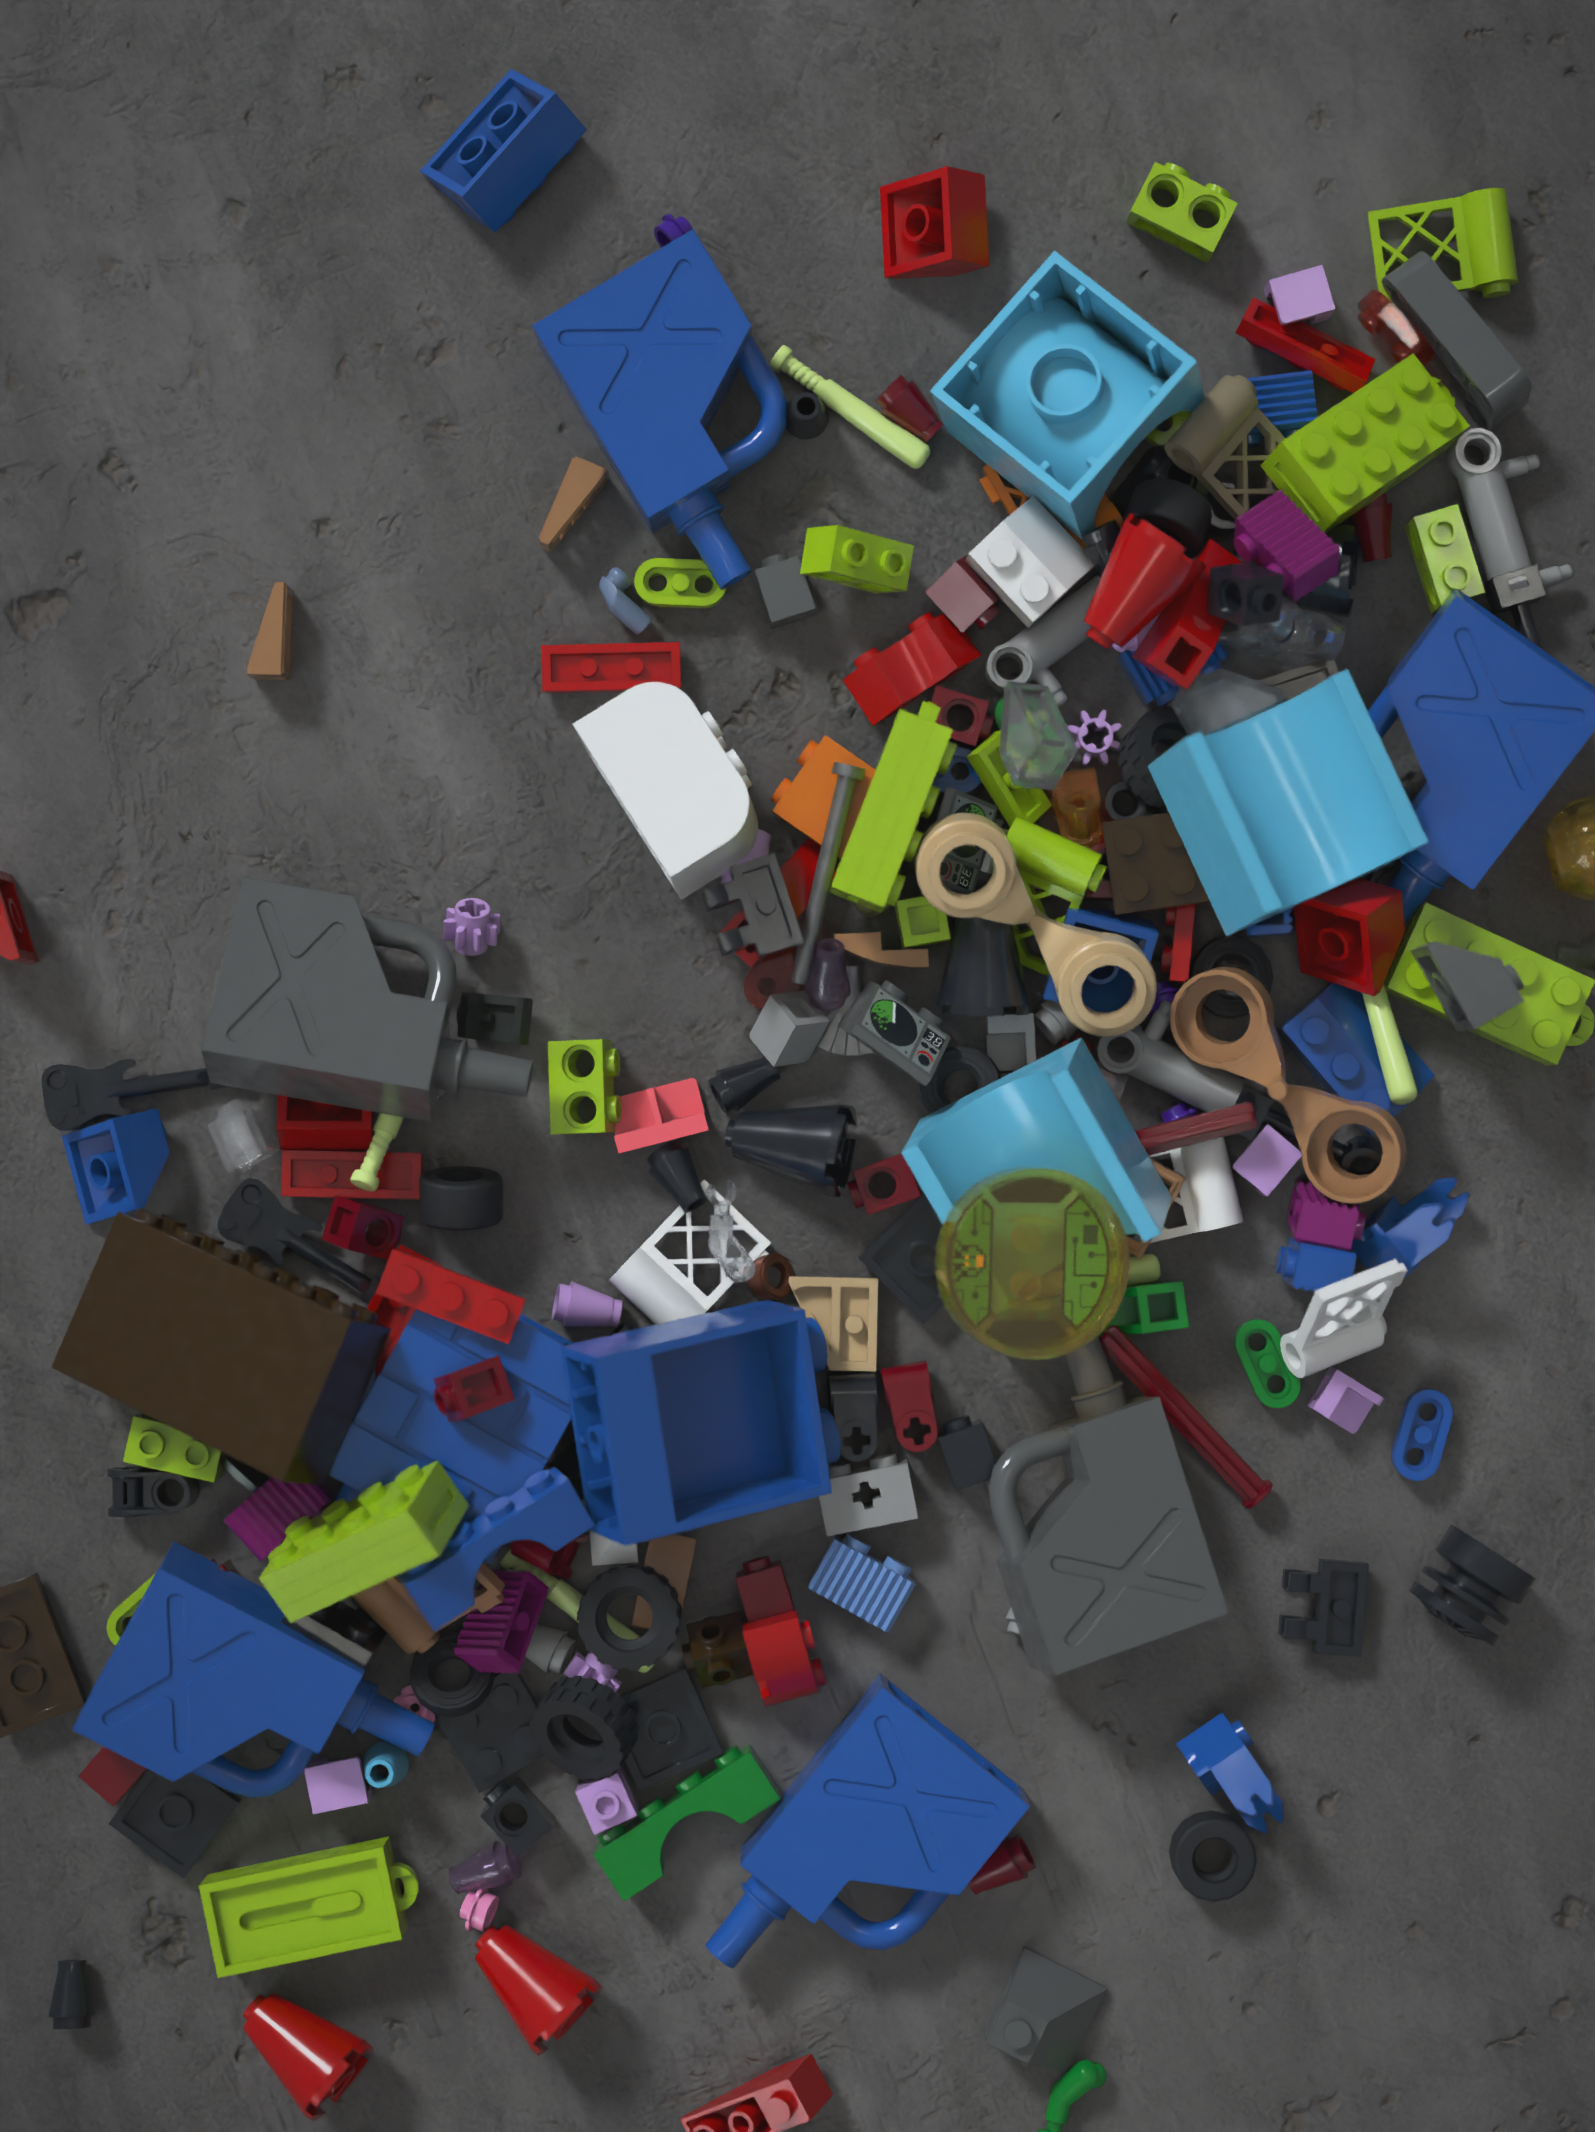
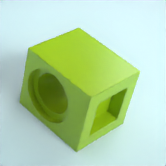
(920, 923)

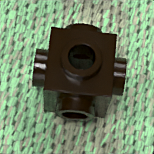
(717, 1650)

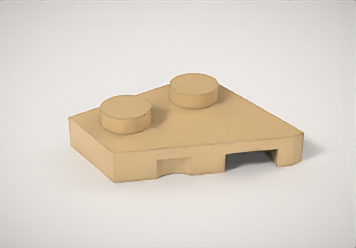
(847, 1316)

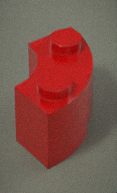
(909, 667)
(782, 1658)

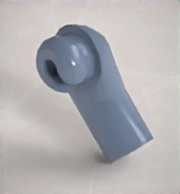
(620, 604)

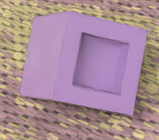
(1301, 296)
(1266, 1160)
(1343, 1400)
(336, 1784)

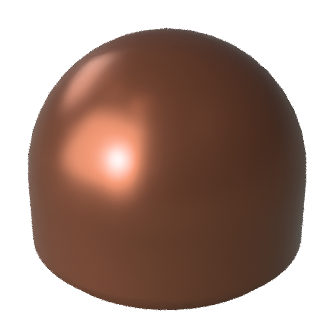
(760, 1284)

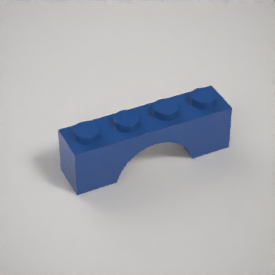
(540, 1511)

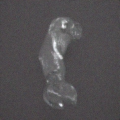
(723, 1243)

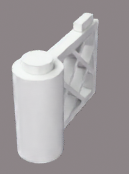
(1208, 1192)
(661, 1287)
(1342, 1320)

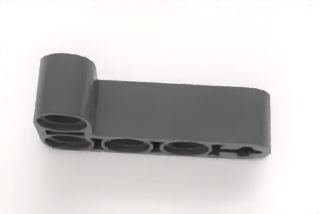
(1460, 339)

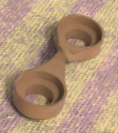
(1312, 1112)

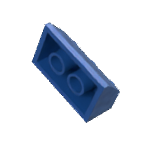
(504, 150)
(1339, 1049)

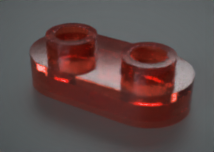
(1384, 318)
(773, 966)

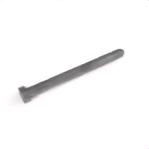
(825, 869)

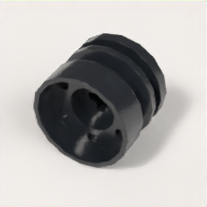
(1471, 1585)

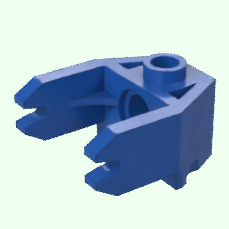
(1410, 1229)
(1223, 1762)

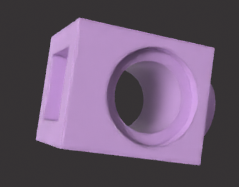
(607, 1801)

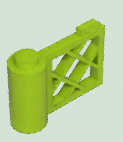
(1480, 233)
(1056, 868)

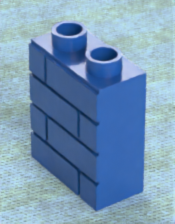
(700, 1420)
(481, 1454)

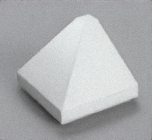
(610, 1552)

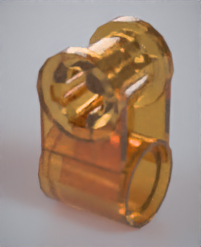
(1077, 805)

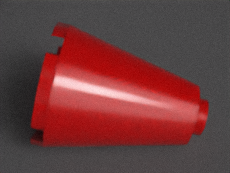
(1138, 582)
(534, 1985)
(305, 2051)

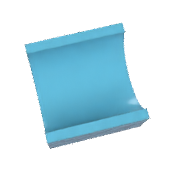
(1064, 390)
(1287, 804)
(1041, 1116)

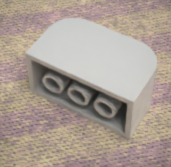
(674, 781)

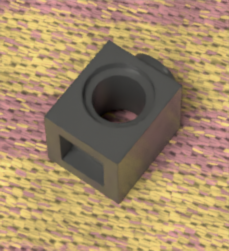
(784, 590)

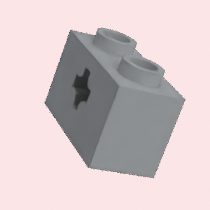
(890, 1506)

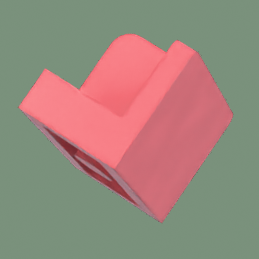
(660, 1115)

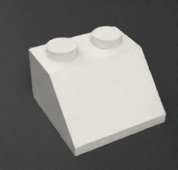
(1029, 561)

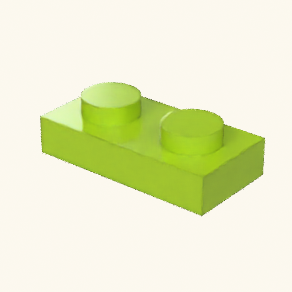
(1010, 799)

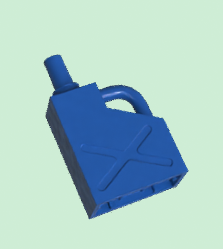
(648, 373)
(1490, 733)
(216, 1667)
(876, 1804)

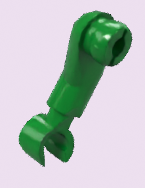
(1069, 2089)

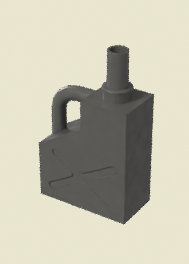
(314, 1018)
(1118, 1540)

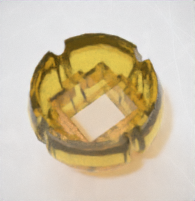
(1571, 848)

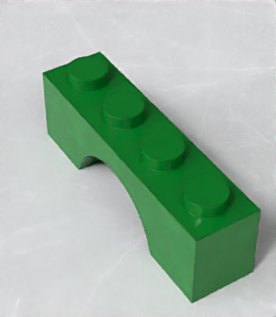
(1152, 1308)
(735, 1788)

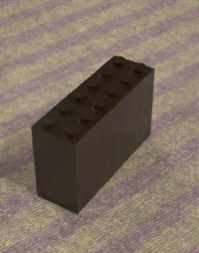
(222, 1346)

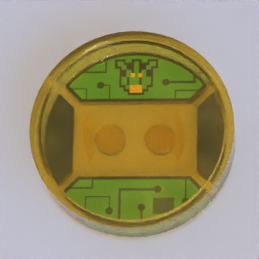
(1032, 1262)

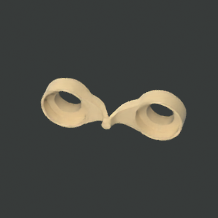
(1067, 949)

